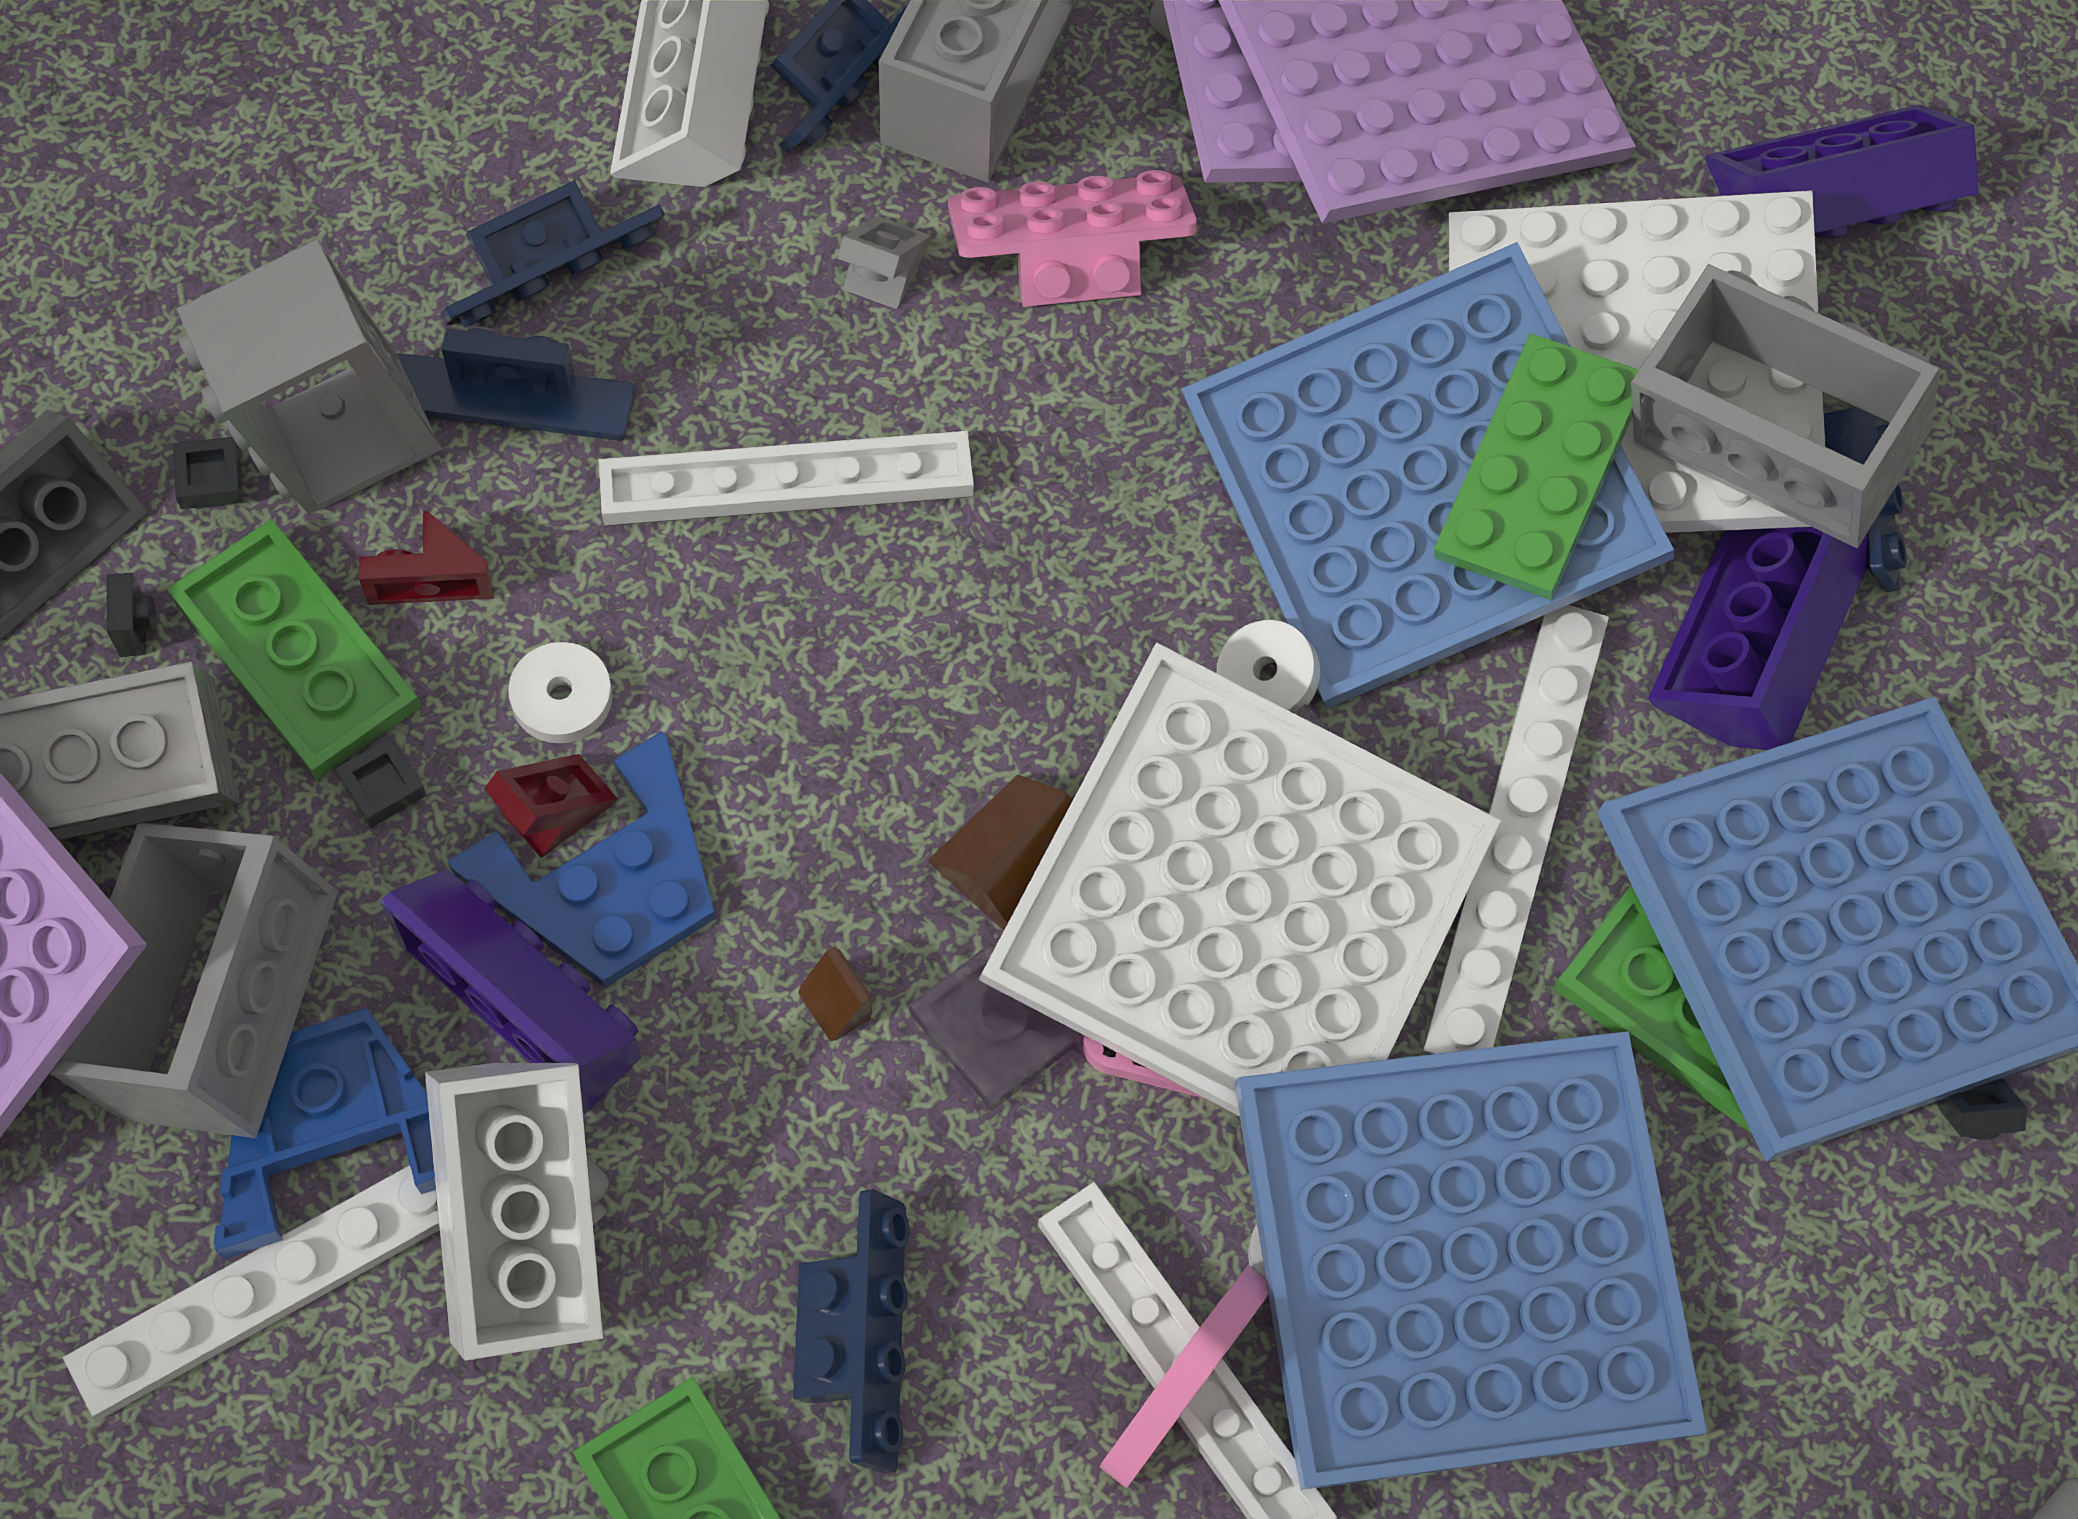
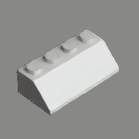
(689, 90)
(513, 1207)

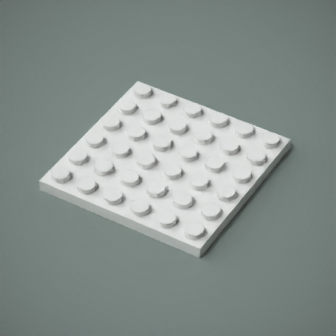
(1620, 279)
(1238, 890)

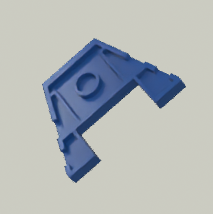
(620, 896)
(331, 1094)

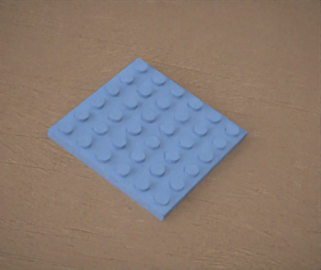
(1353, 458)
(1849, 925)
(1467, 1259)

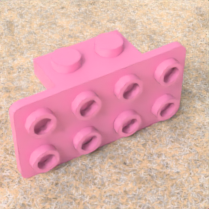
(1076, 236)

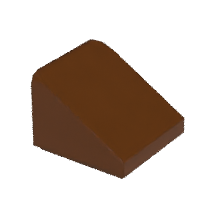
(836, 995)

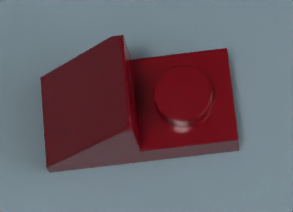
(441, 573)
(550, 799)

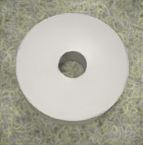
(1276, 643)
(560, 666)

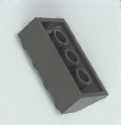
(55, 513)

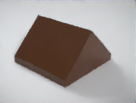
(1003, 846)

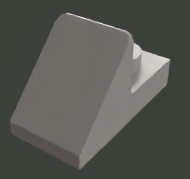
(882, 259)

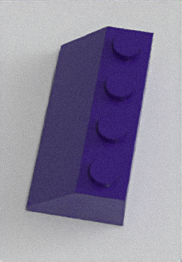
(1860, 167)
(1759, 633)
(510, 983)

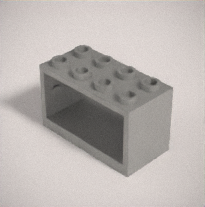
(964, 77)
(281, 330)
(1758, 454)
(118, 750)
(244, 994)

